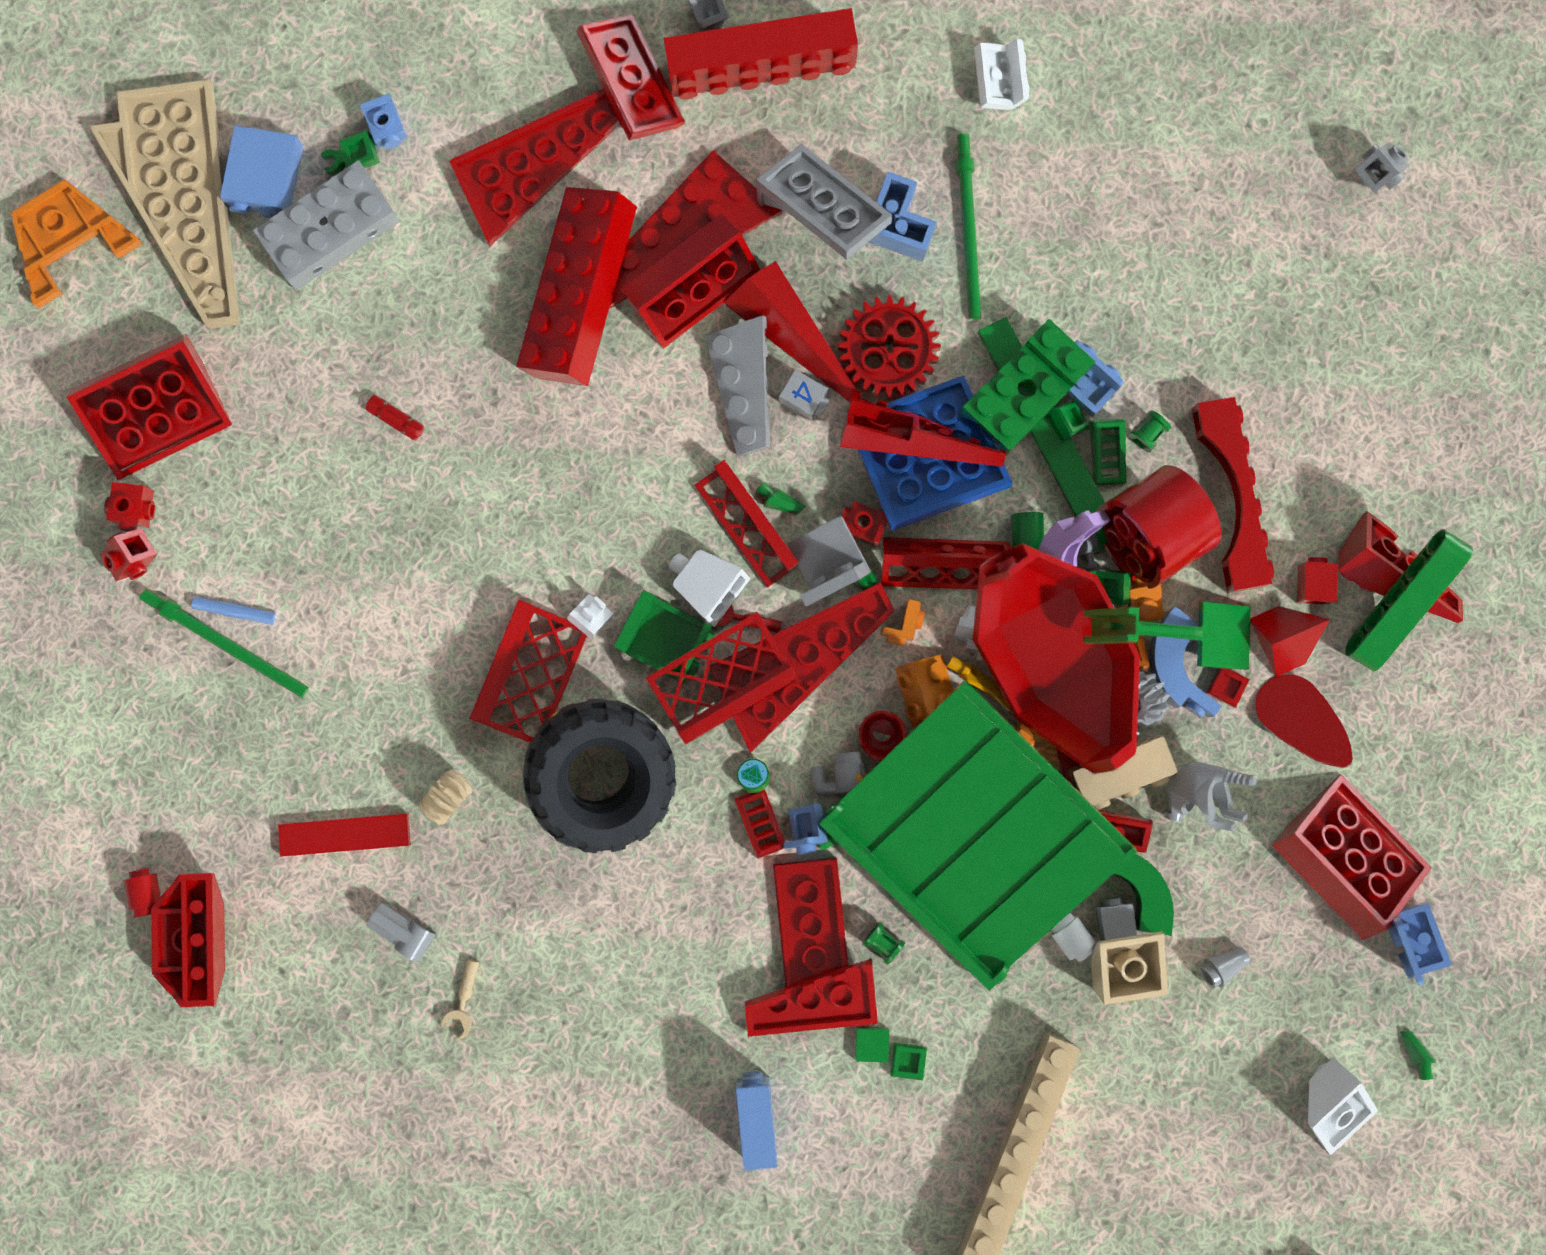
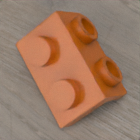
(923, 686)

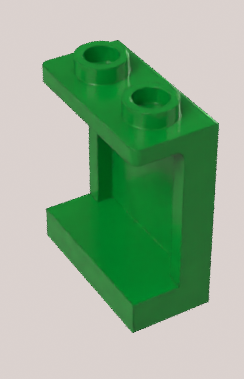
(662, 634)

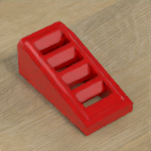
(771, 847)

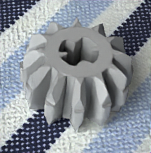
(1151, 700)

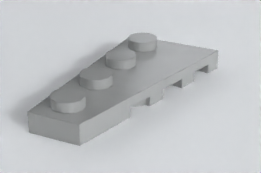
(740, 371)

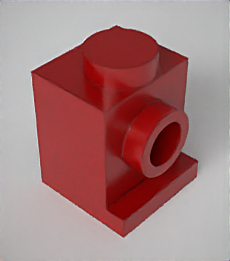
(873, 532)

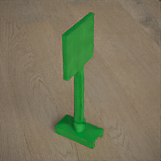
(1220, 633)

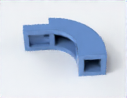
(1167, 664)

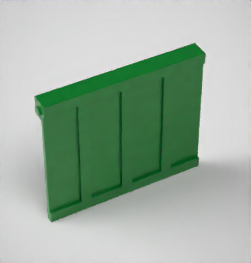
(977, 835)

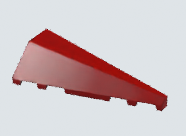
(789, 325)
(896, 432)

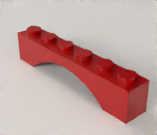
(1220, 431)

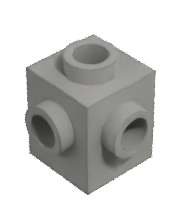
(1374, 173)

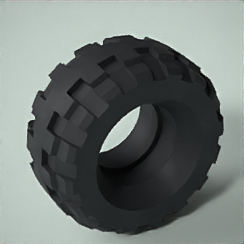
(607, 822)

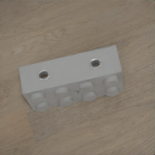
(326, 225)

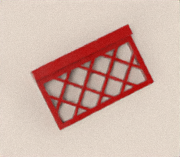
(504, 660)
(738, 701)

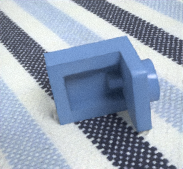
(806, 829)

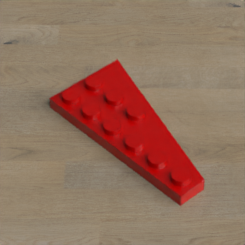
(522, 166)
(698, 200)
(813, 652)

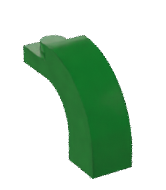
(1152, 896)

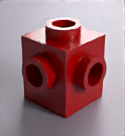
(130, 506)
(128, 554)

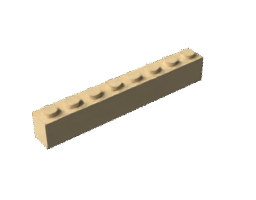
(1019, 1147)

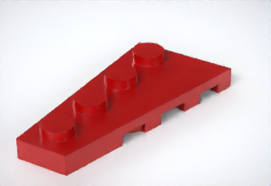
(819, 1003)

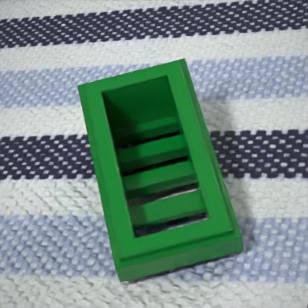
(1096, 439)

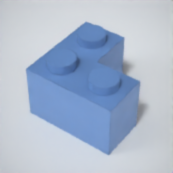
(908, 232)

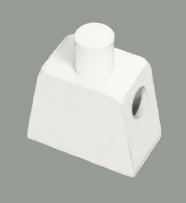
(708, 583)

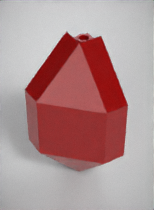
(1032, 643)

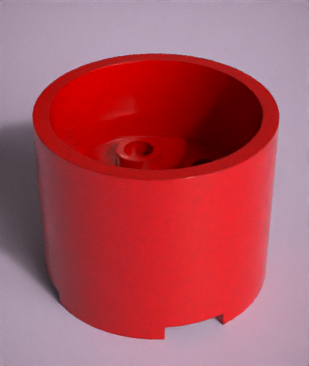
(1160, 525)

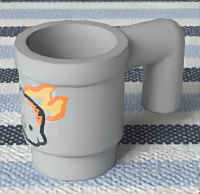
(847, 771)

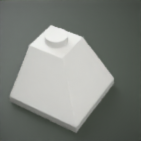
(1337, 1105)

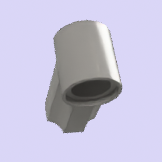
(404, 933)

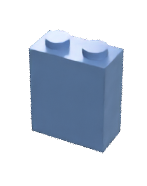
(261, 171)
(756, 1121)

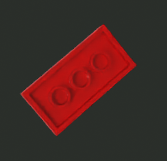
(630, 76)
(810, 918)

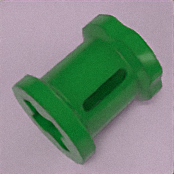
(1150, 431)
(883, 943)

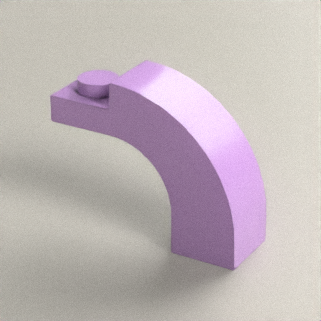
(1068, 535)

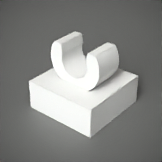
(590, 615)

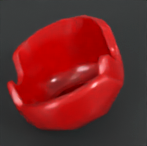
(884, 723)

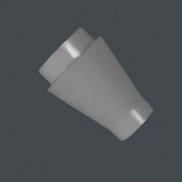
(1223, 967)

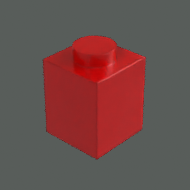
(1317, 581)

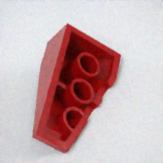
(1377, 563)

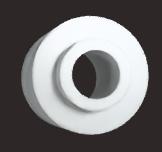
(1073, 938)

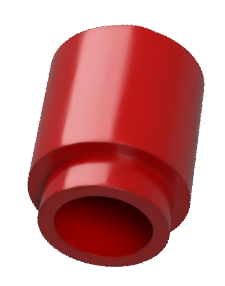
(141, 892)

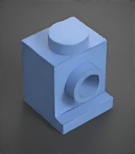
(379, 110)

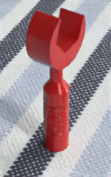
(772, 624)

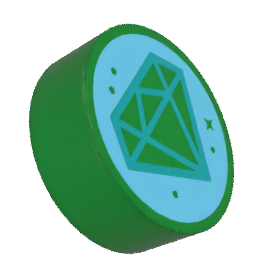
(753, 775)

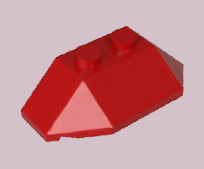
(189, 940)

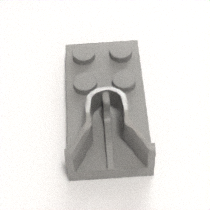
(822, 201)

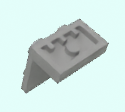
(828, 559)

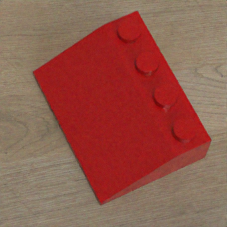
(150, 407)
(1352, 858)

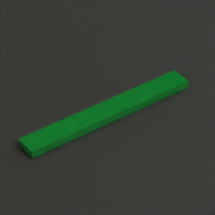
(1058, 453)

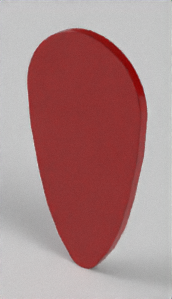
(1303, 720)

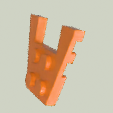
(57, 225)

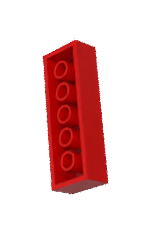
(761, 53)
(577, 285)

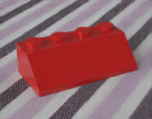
(691, 280)

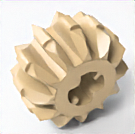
(445, 797)

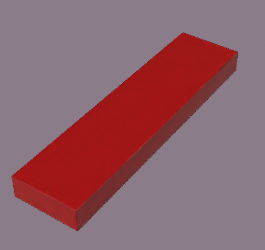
(344, 835)

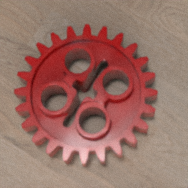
(888, 319)

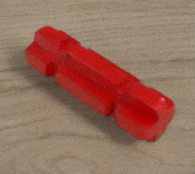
(394, 417)

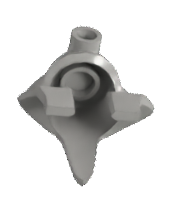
(1198, 785)

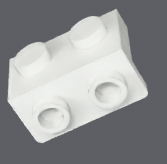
(1001, 75)

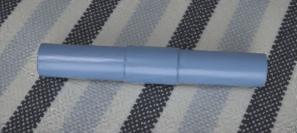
(233, 610)

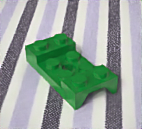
(1049, 364)

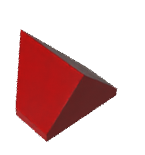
(1287, 636)

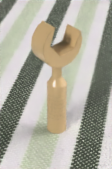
(464, 994)

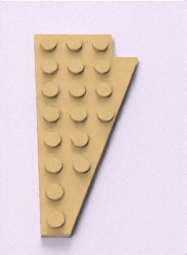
(174, 174)

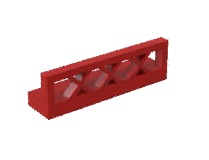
(755, 515)
(938, 554)

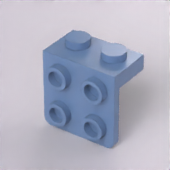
(1420, 940)

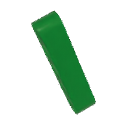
(1408, 600)

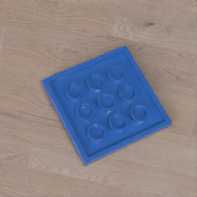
(922, 486)

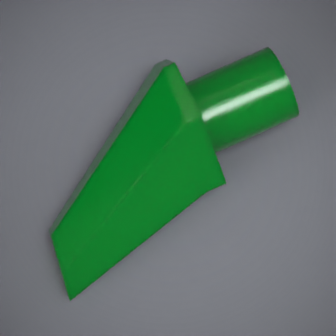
(779, 500)
(1419, 1055)

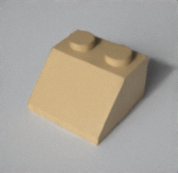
(1130, 968)

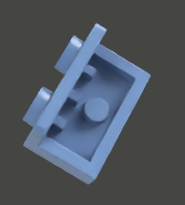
(1096, 385)

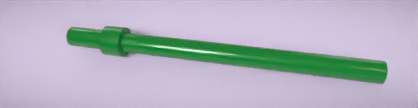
(965, 168)
(172, 611)

